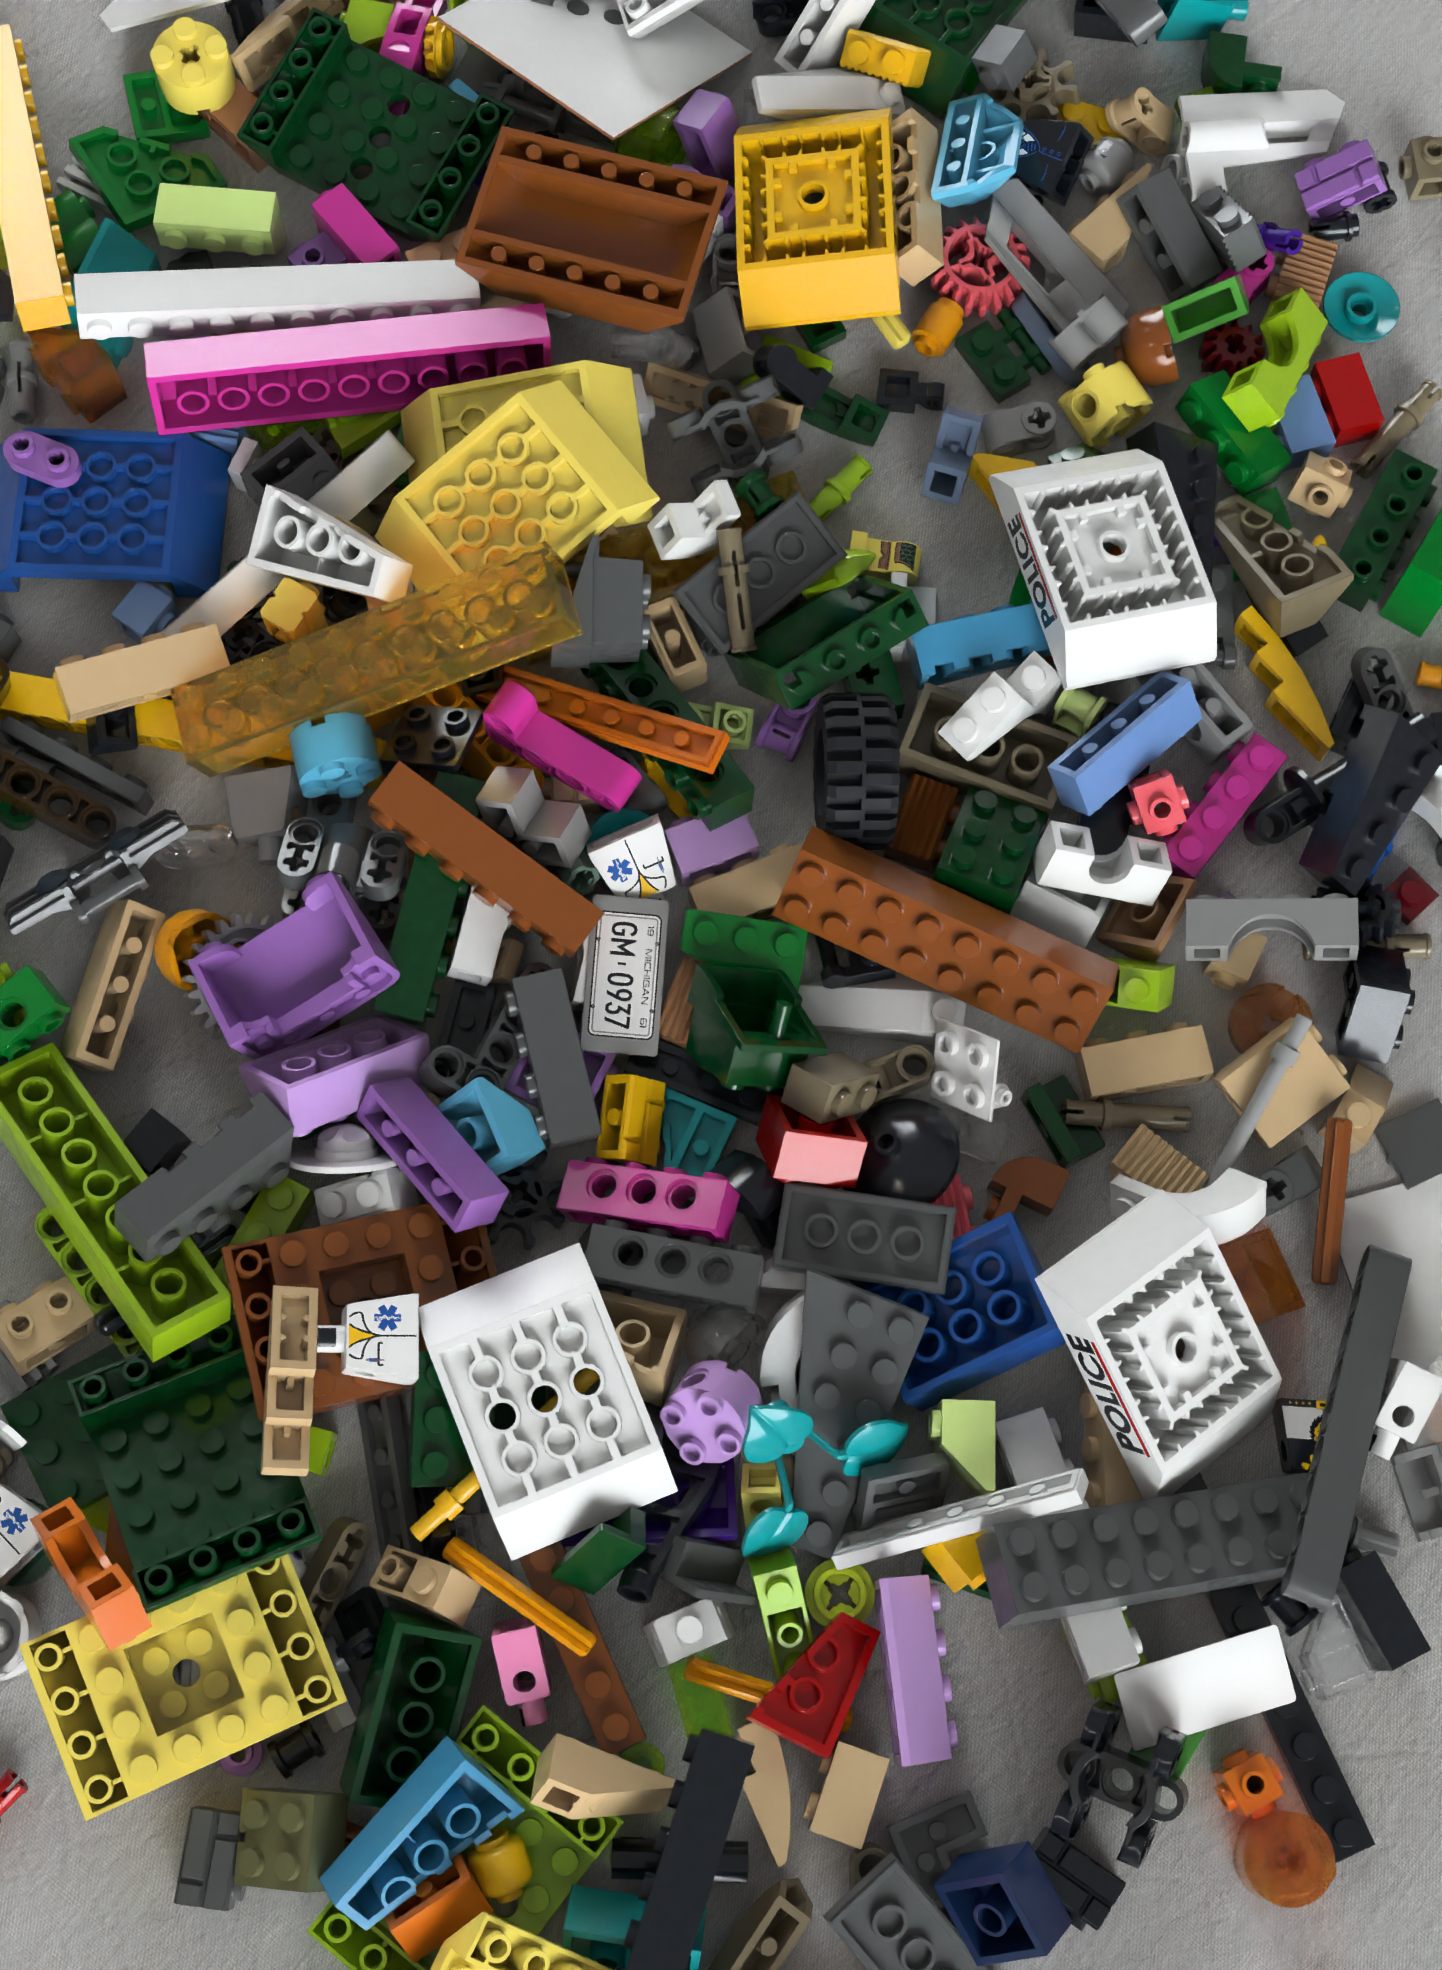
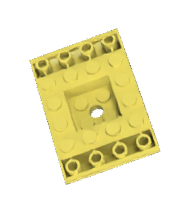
(130, 1723)

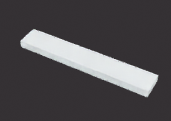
(961, 1518)

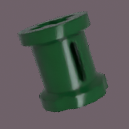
(758, 494)

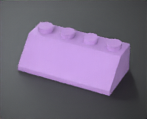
(331, 1072)
(913, 1670)

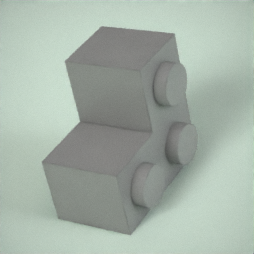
(542, 829)

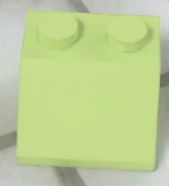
(968, 1438)

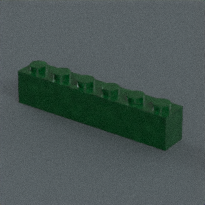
(426, 923)

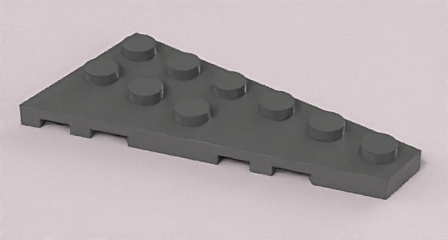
(849, 1375)

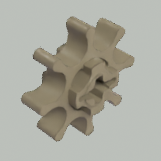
(1040, 90)

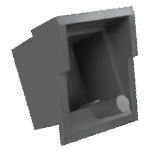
(610, 611)

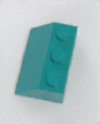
(114, 252)
(599, 1923)

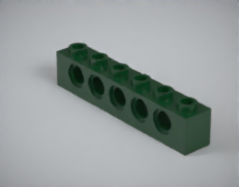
(709, 797)

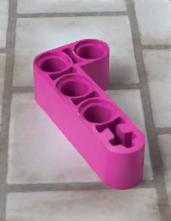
(556, 749)

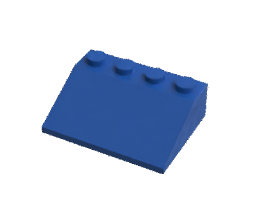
(984, 1320)

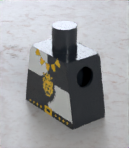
(1297, 1431)

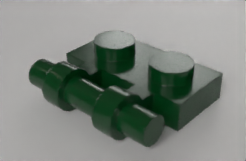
(993, 360)

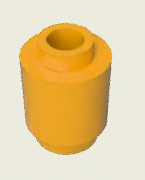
(937, 327)

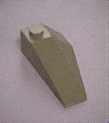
(1280, 570)

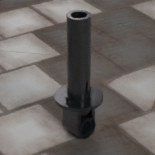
(1308, 796)

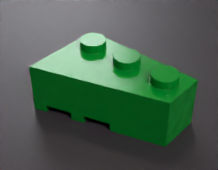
(1420, 587)

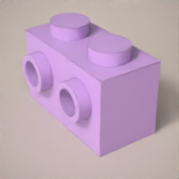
(701, 852)

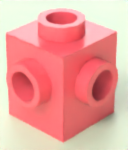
(1147, 793)

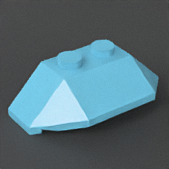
(975, 151)

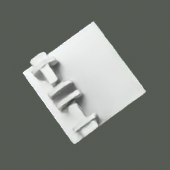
(967, 1070)

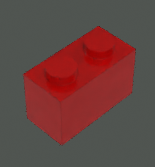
(1347, 399)

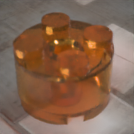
(1310, 1861)

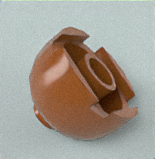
(1148, 348)

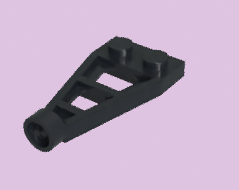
(703, 1480)

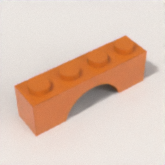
(94, 1582)

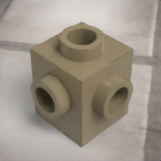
(1422, 168)

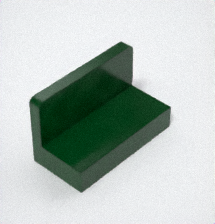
(1066, 1142)
(603, 1552)

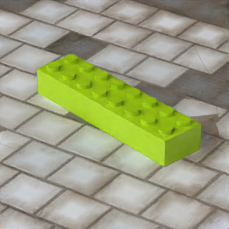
(80, 1175)

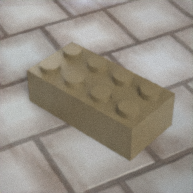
(1009, 767)

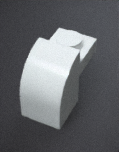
(691, 527)

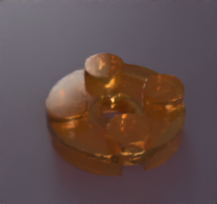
(1256, 1003)

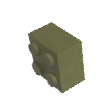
(289, 1837)

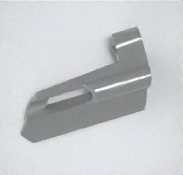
(1074, 293)

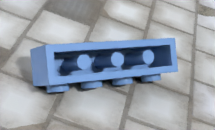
(1125, 742)

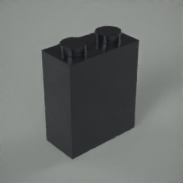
(1378, 1612)

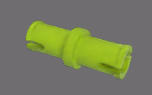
(838, 489)

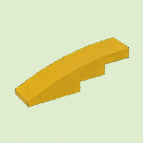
(1291, 696)

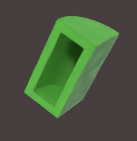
(1206, 308)

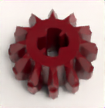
(1230, 349)

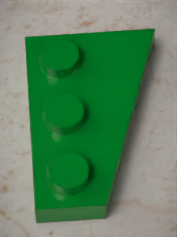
(744, 942)

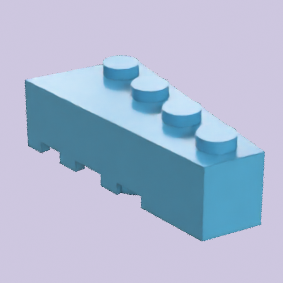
(975, 644)
(417, 1833)

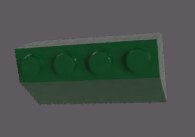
(408, 1702)

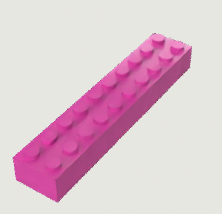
(336, 366)

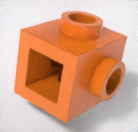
(1233, 1778)

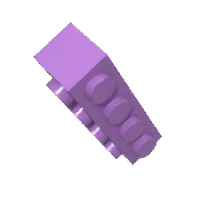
(432, 1154)

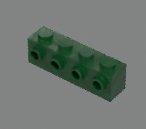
(1382, 524)

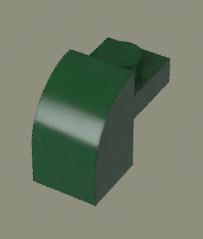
(1228, 72)

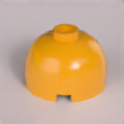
(175, 939)

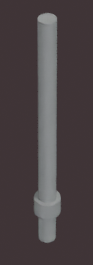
(1283, 1055)

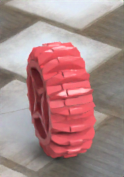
(972, 278)

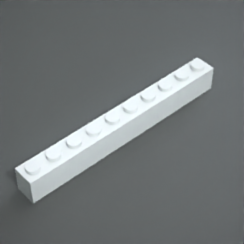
(266, 297)

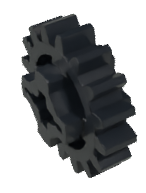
(1377, 911)

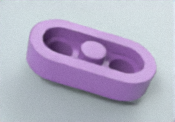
(39, 457)

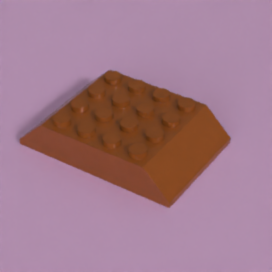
(590, 231)

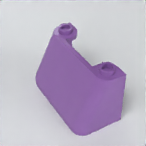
(295, 972)

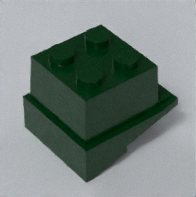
(749, 1026)

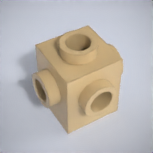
(1321, 485)

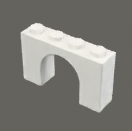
(479, 945)

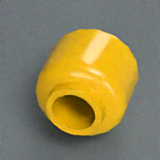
(501, 1865)

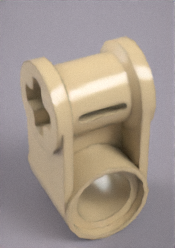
(1142, 121)

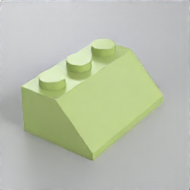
(219, 219)

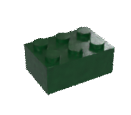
(990, 848)

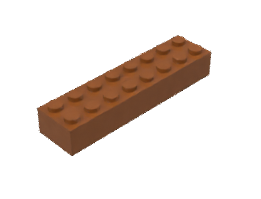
(946, 940)

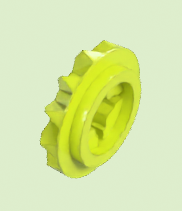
(860, 1592)

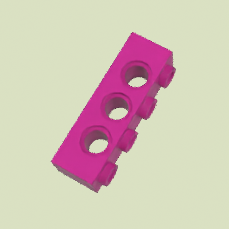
(707, 1217)

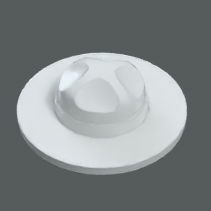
(343, 1151)

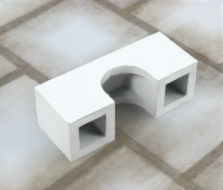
(1130, 874)

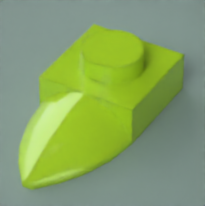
(842, 573)

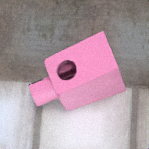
(520, 1648)

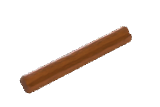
(1331, 1200)

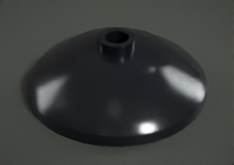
(921, 1157)

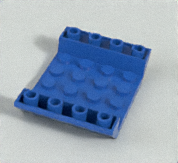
(136, 513)

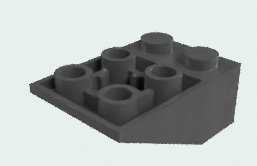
(299, 468)

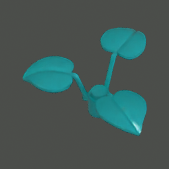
(781, 1430)

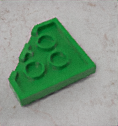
(131, 170)

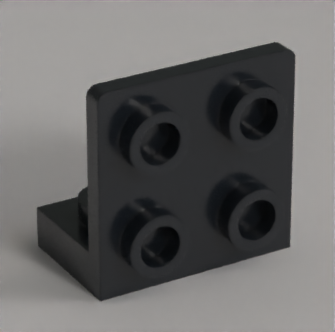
(431, 738)

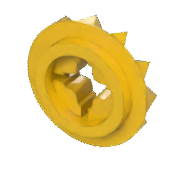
(438, 48)

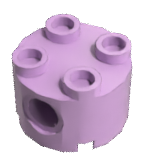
(710, 1412)

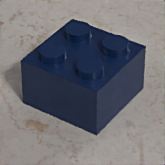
(1003, 1904)

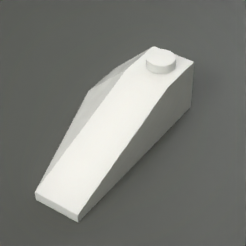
(824, 94)
(881, 1009)

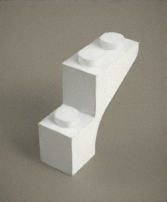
(1002, 705)

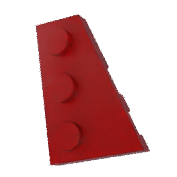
(819, 1687)

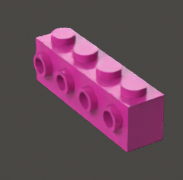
(1224, 805)

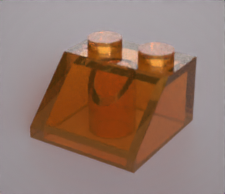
(1262, 1276)

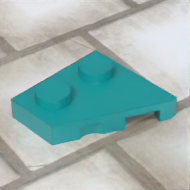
(694, 1133)

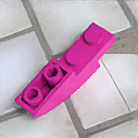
(405, 37)

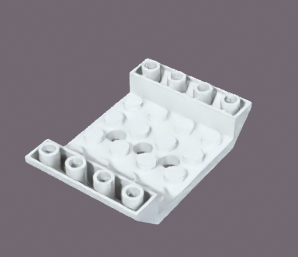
(560, 1466)

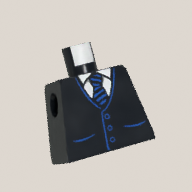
(1052, 157)

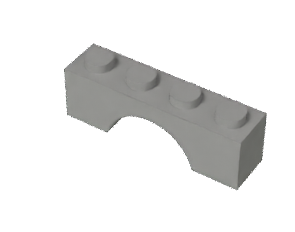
(1323, 924)

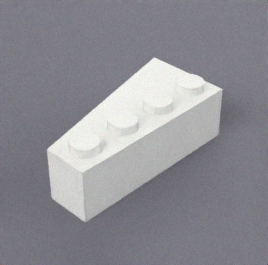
(315, 547)

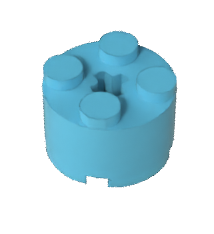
(335, 755)

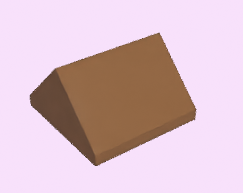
(1143, 929)

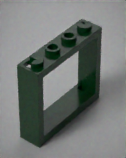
(890, 620)

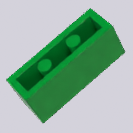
(1245, 457)

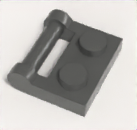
(900, 1488)

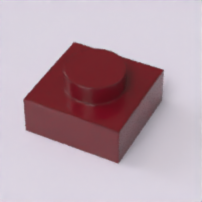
(1413, 893)

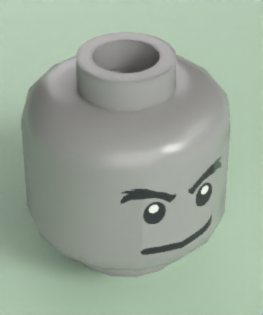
(1106, 165)

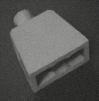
(263, 807)

